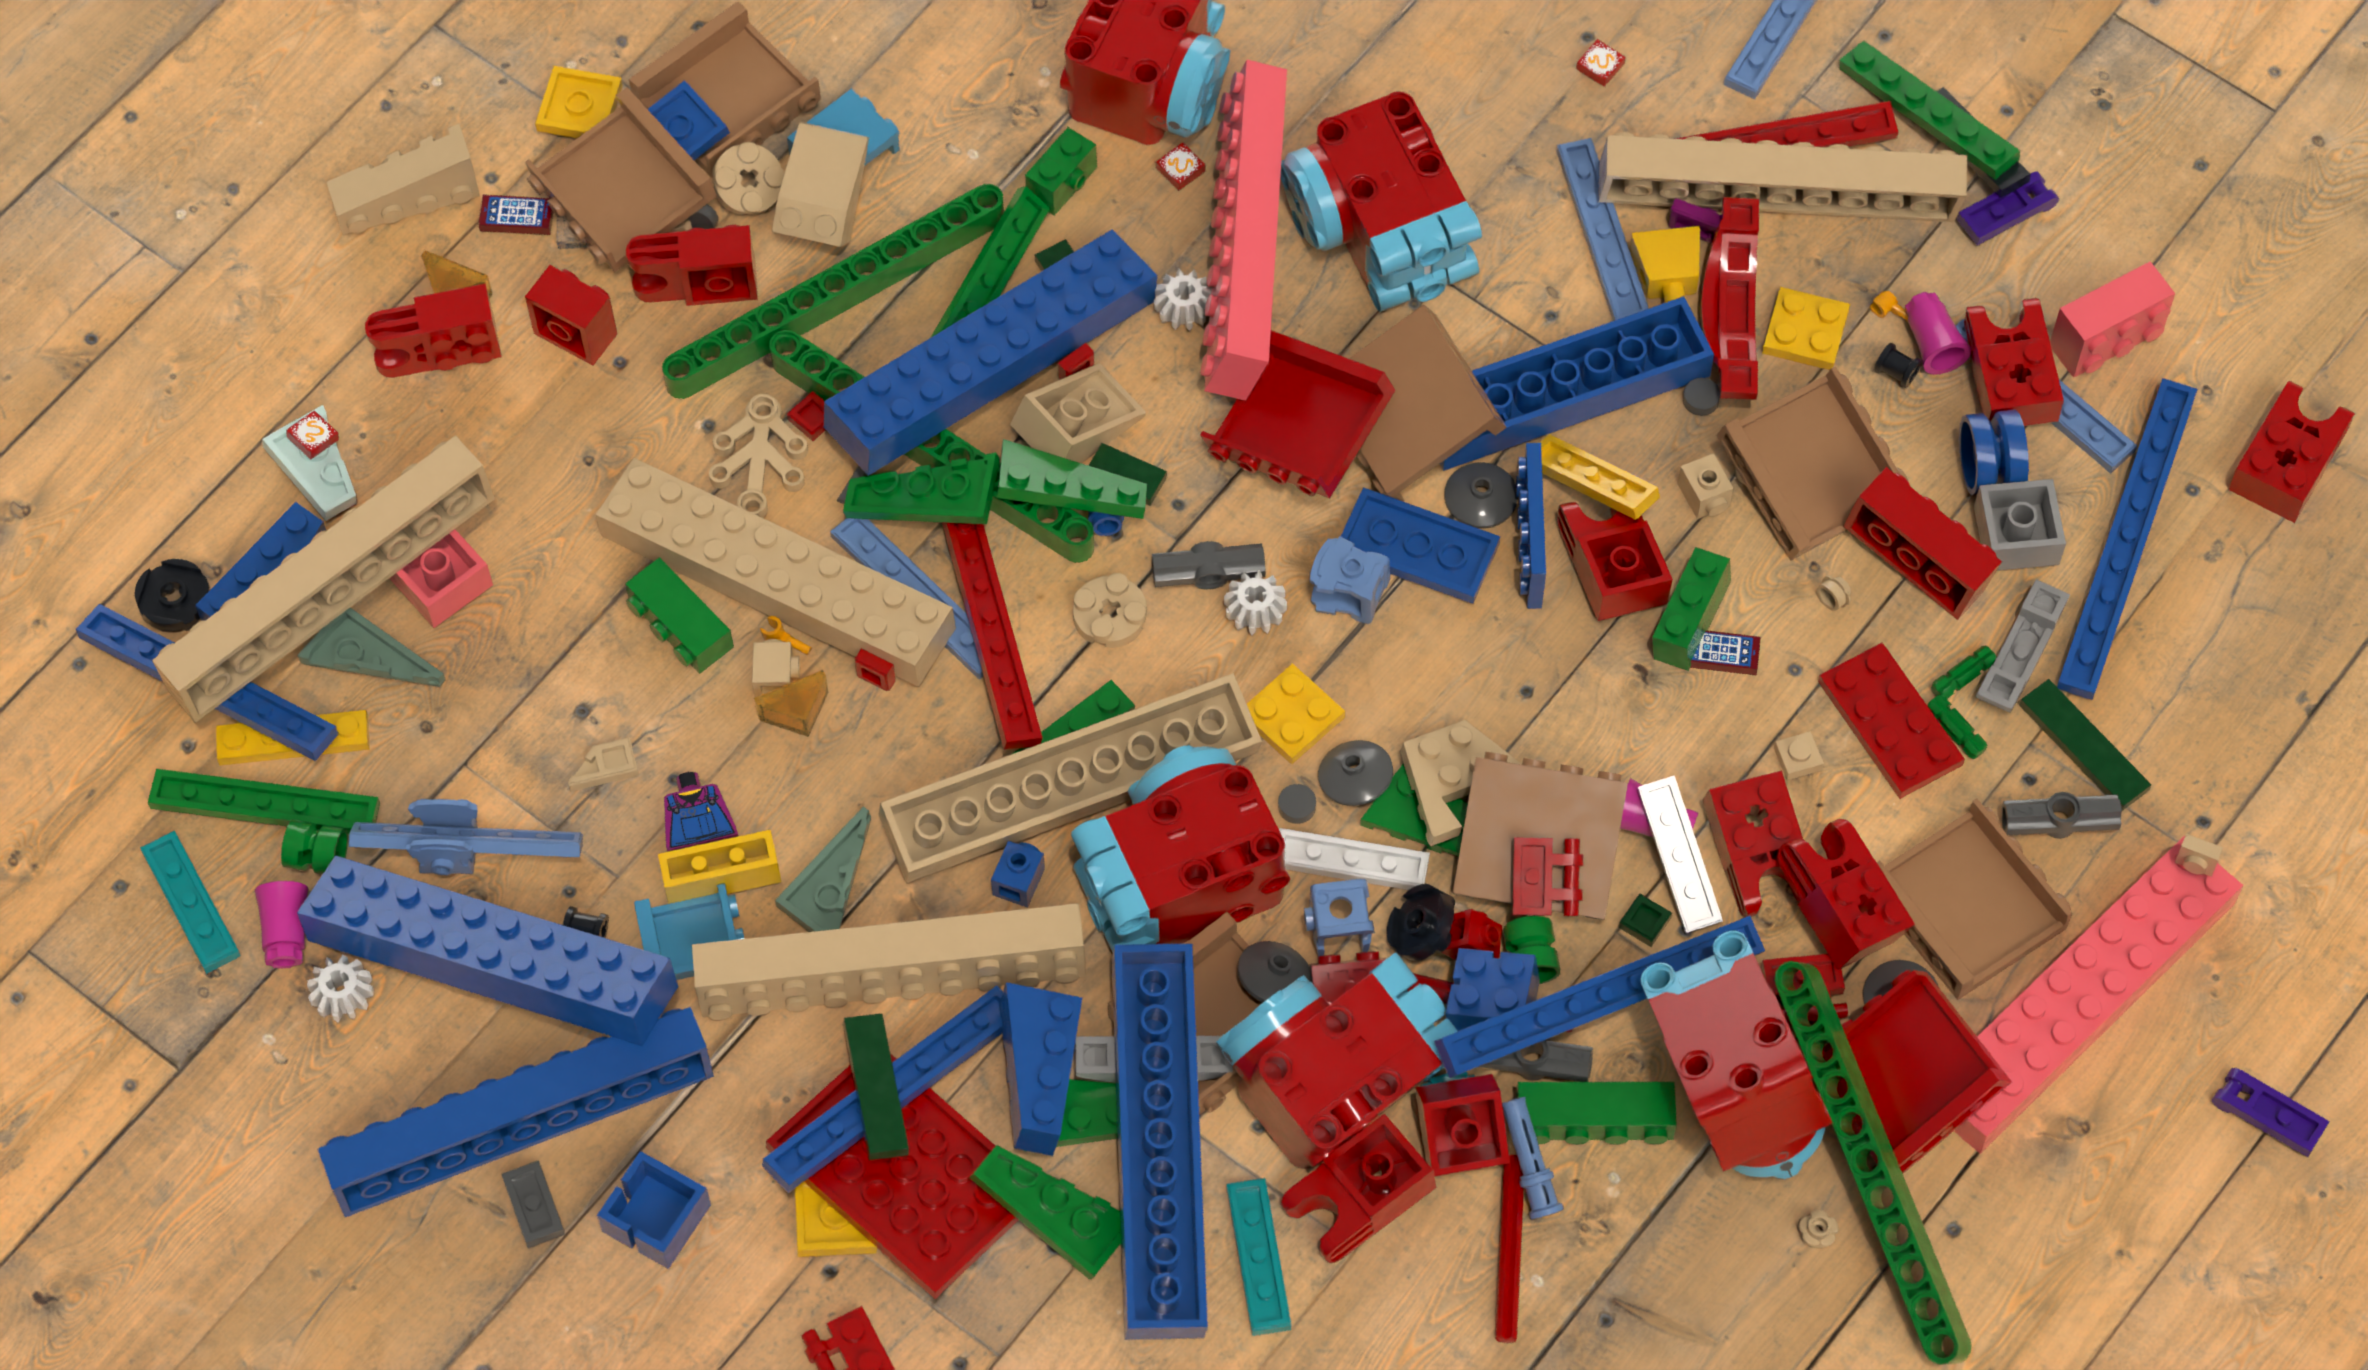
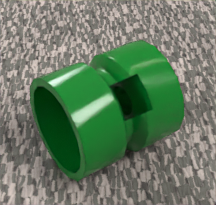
(308, 846)
(1534, 937)

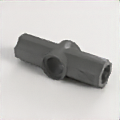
(1207, 565)
(2084, 814)
(1556, 1061)

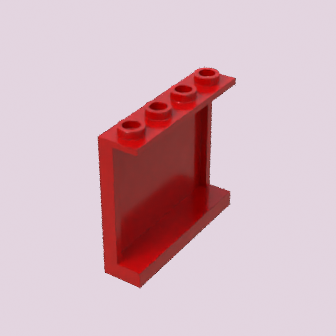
(1303, 417)
(1919, 1066)

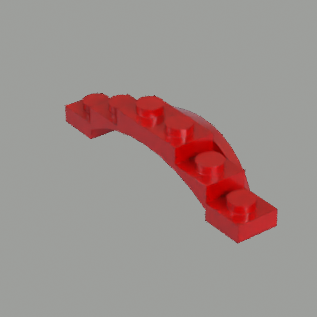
(1730, 298)

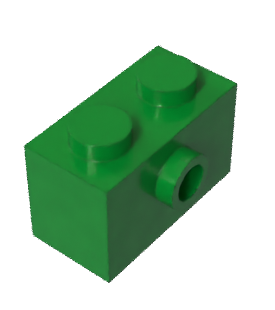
(1062, 169)

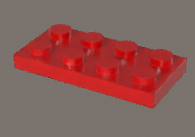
(1891, 720)

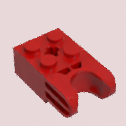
(694, 266)
(434, 333)
(2014, 365)
(2289, 455)
(1615, 561)
(1749, 850)
(1845, 894)
(1354, 1194)

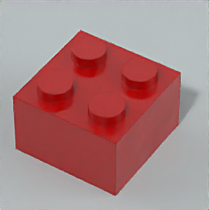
(571, 314)
(1462, 1124)

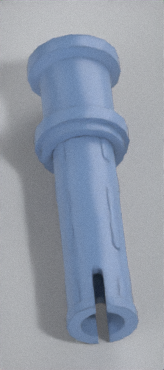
(1535, 1177)

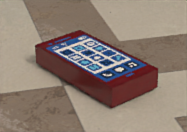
(515, 215)
(1727, 653)

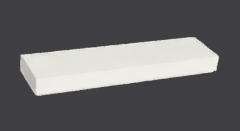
(1679, 854)
(1354, 859)

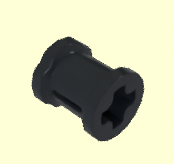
(1898, 365)
(587, 923)

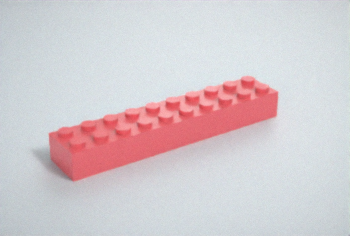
(1245, 230)
(2096, 984)

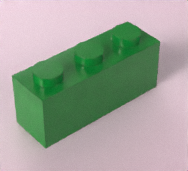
(1691, 608)
(678, 616)

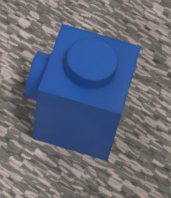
(1018, 873)

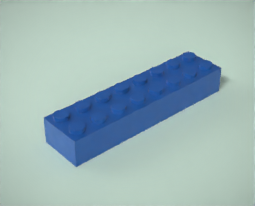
(1590, 375)

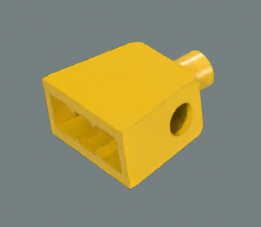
(1667, 261)

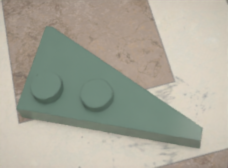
(361, 647)
(823, 888)

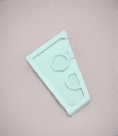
(321, 479)

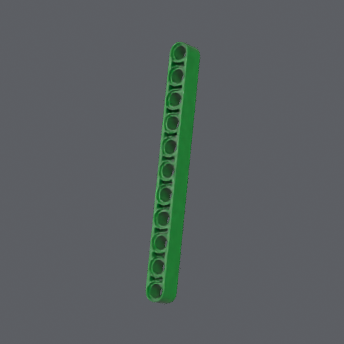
(826, 304)
(949, 447)
(1887, 1172)

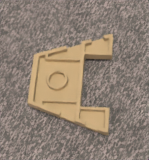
(1442, 770)

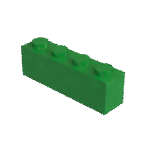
(1601, 1111)

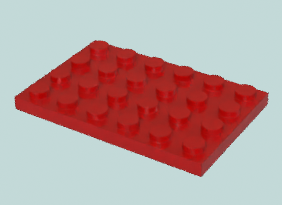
(916, 1205)

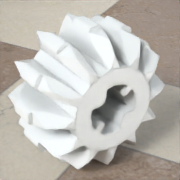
(1182, 299)
(1255, 602)
(347, 1000)

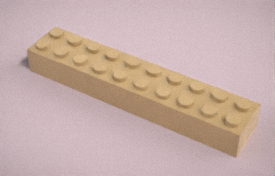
(1784, 177)
(775, 570)
(324, 578)
(1059, 778)
(889, 961)

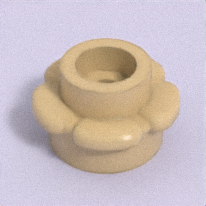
(1834, 592)
(1814, 1238)

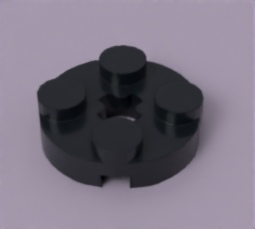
(164, 579)
(1426, 907)

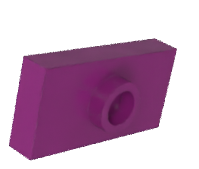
(1689, 215)

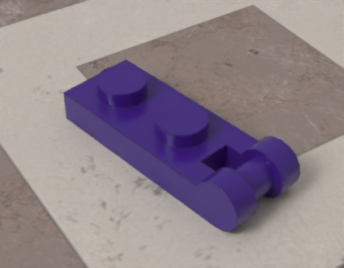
(1999, 214)
(2270, 1111)

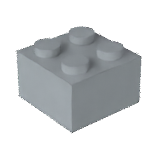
(2021, 523)

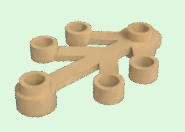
(758, 452)

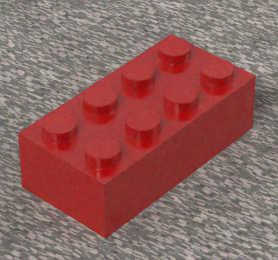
(1922, 543)

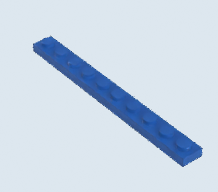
(2127, 539)
(1574, 1005)

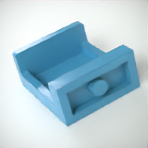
(857, 116)
(676, 926)

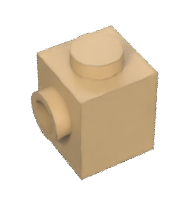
(1705, 486)
(773, 665)

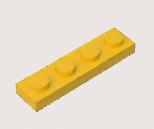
(1596, 478)
(242, 744)

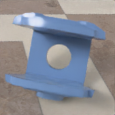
(1348, 580)
(444, 855)
(1325, 925)

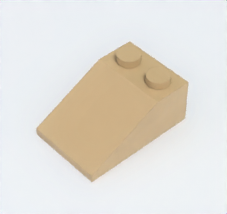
(821, 185)
(1076, 414)

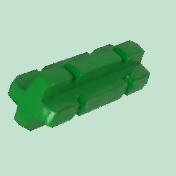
(1964, 672)
(1957, 727)

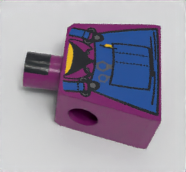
(696, 814)

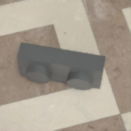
(533, 1204)

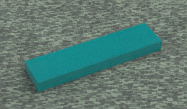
(190, 902)
(1258, 1257)

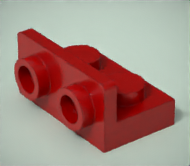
(1336, 977)

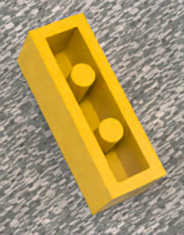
(737, 861)

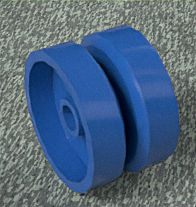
(1993, 449)

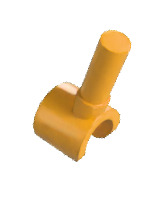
(1885, 303)
(780, 634)

